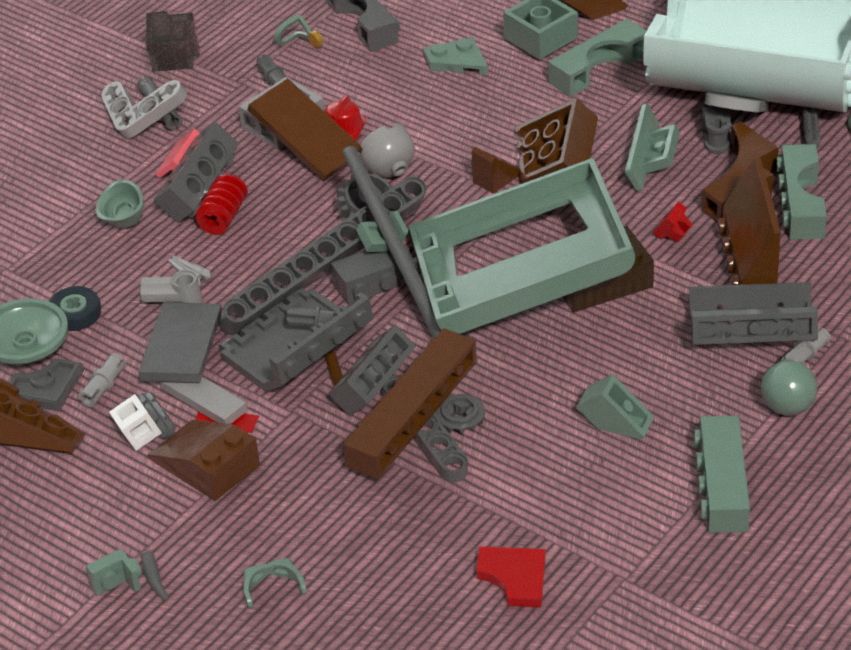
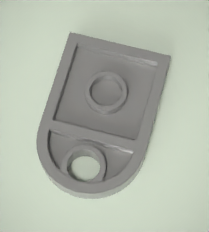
(736, 102)

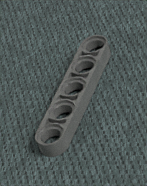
(438, 435)

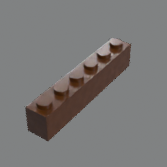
(409, 403)

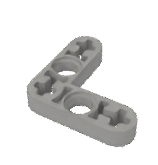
(164, 99)

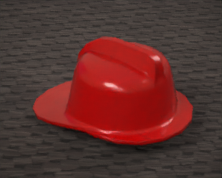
(347, 116)

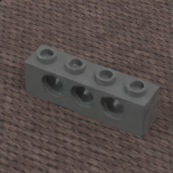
(197, 172)

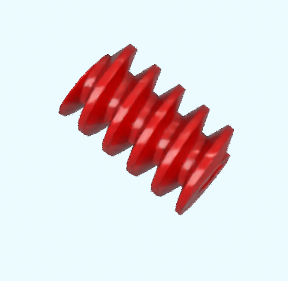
(221, 204)

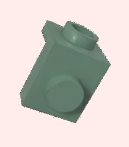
(372, 236)

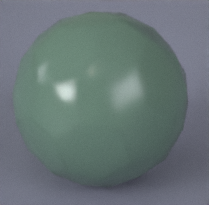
(789, 388)

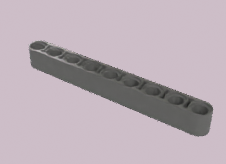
(313, 261)

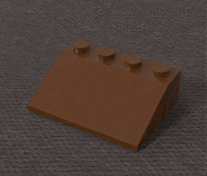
(751, 230)

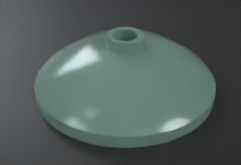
(30, 330)

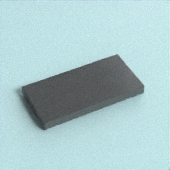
(180, 342)

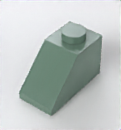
(615, 408)

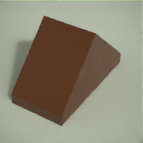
(492, 171)

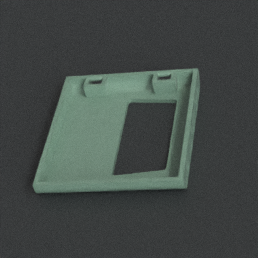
(530, 277)

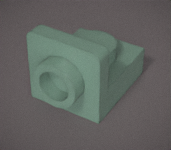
(113, 570)

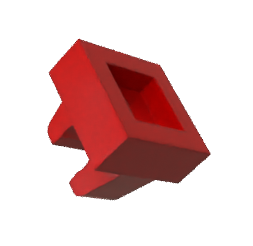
(674, 224)

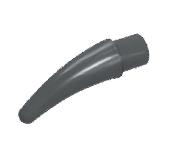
(151, 572)

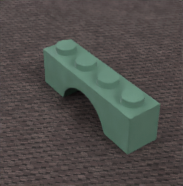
(617, 44)
(804, 212)

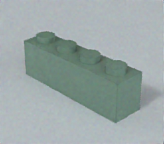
(724, 474)

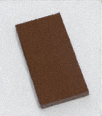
(303, 128)

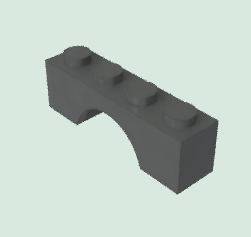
(375, 25)

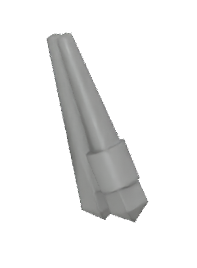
(181, 264)

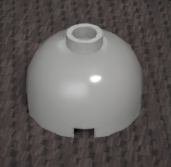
(387, 151)

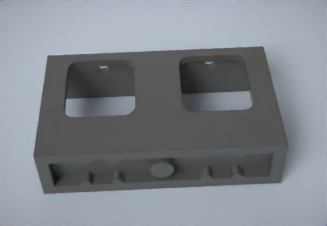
(752, 313)

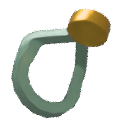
(313, 36)

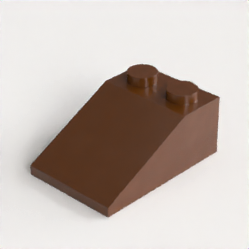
(208, 456)

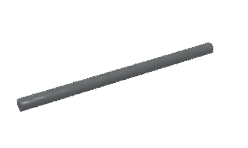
(392, 238)

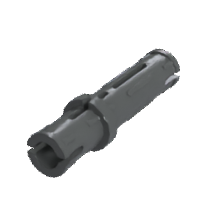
(148, 88)

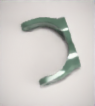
(286, 570)

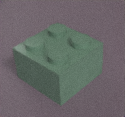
(540, 26)

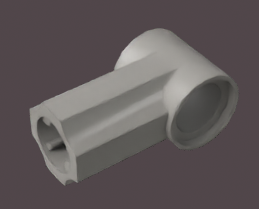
(179, 288)

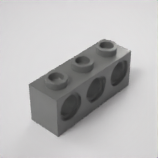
(372, 370)

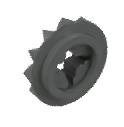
(461, 404)

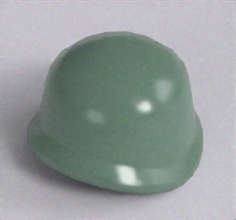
(121, 204)

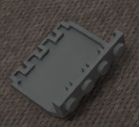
(275, 352)

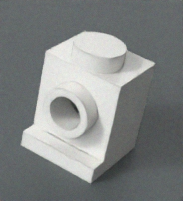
(135, 422)

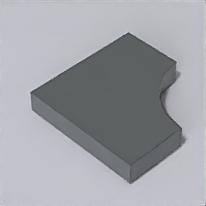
(50, 384)

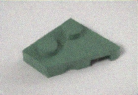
(455, 56)

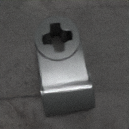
(716, 128)

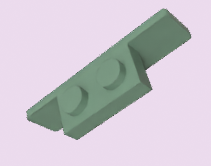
(651, 148)

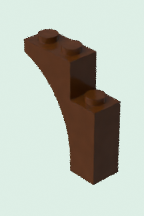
(746, 146)

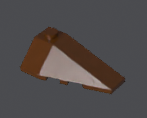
(28, 426)

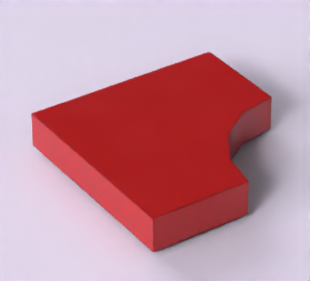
(516, 572)

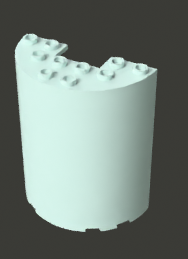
(755, 50)

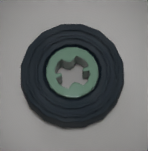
(79, 305)

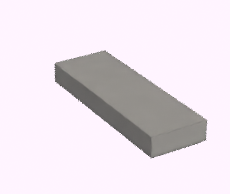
(208, 399)

